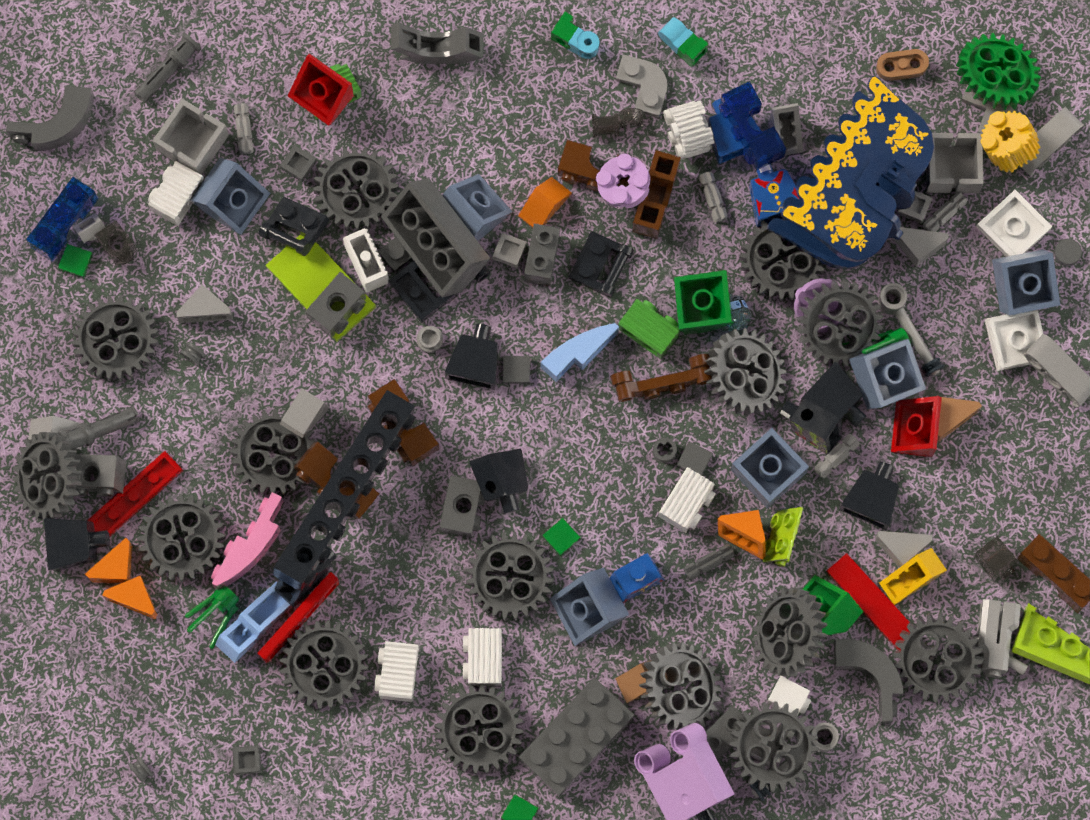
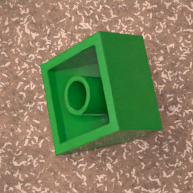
(697, 301)

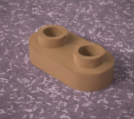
(901, 63)

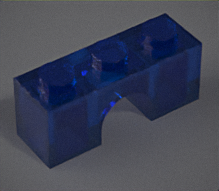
(760, 146)
(52, 230)

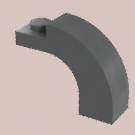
(437, 47)
(61, 128)
(868, 659)

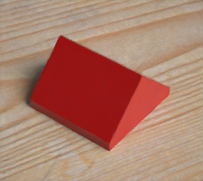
(321, 90)
(916, 426)

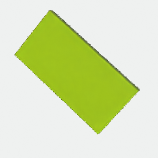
(309, 276)

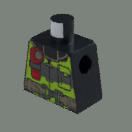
(813, 424)

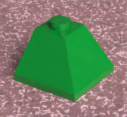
(837, 604)

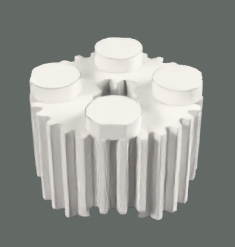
(689, 129)

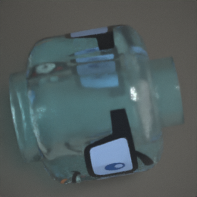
(740, 314)

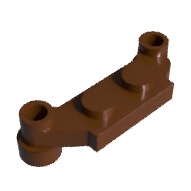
(652, 387)

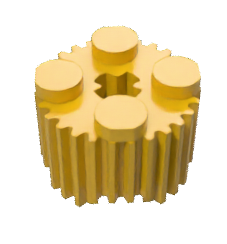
(1009, 140)

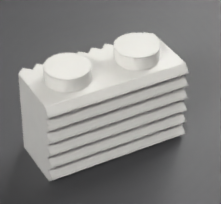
(174, 194)
(366, 260)
(687, 500)
(484, 657)
(398, 671)

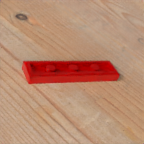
(136, 494)
(869, 598)
(299, 617)

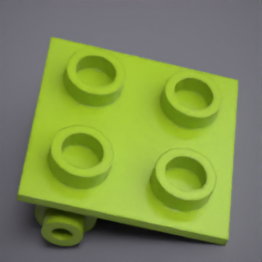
(783, 533)

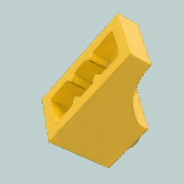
(913, 576)

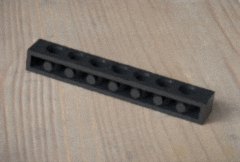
(390, 409)

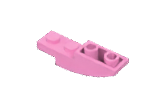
(245, 554)

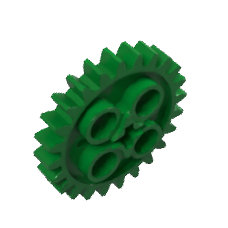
(998, 71)

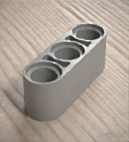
(1054, 137)
(1059, 370)

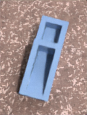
(578, 350)
(252, 624)

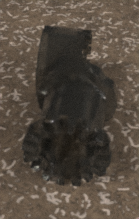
(611, 124)

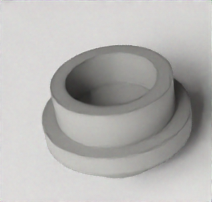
(429, 339)

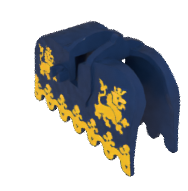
(855, 191)

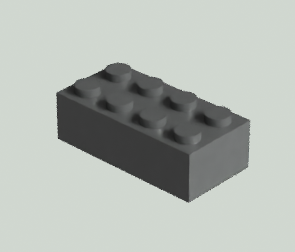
(435, 237)
(576, 737)

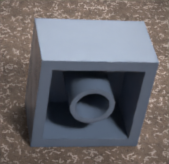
(1026, 282)
(769, 468)

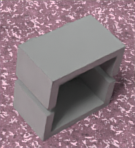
(188, 139)
(955, 165)

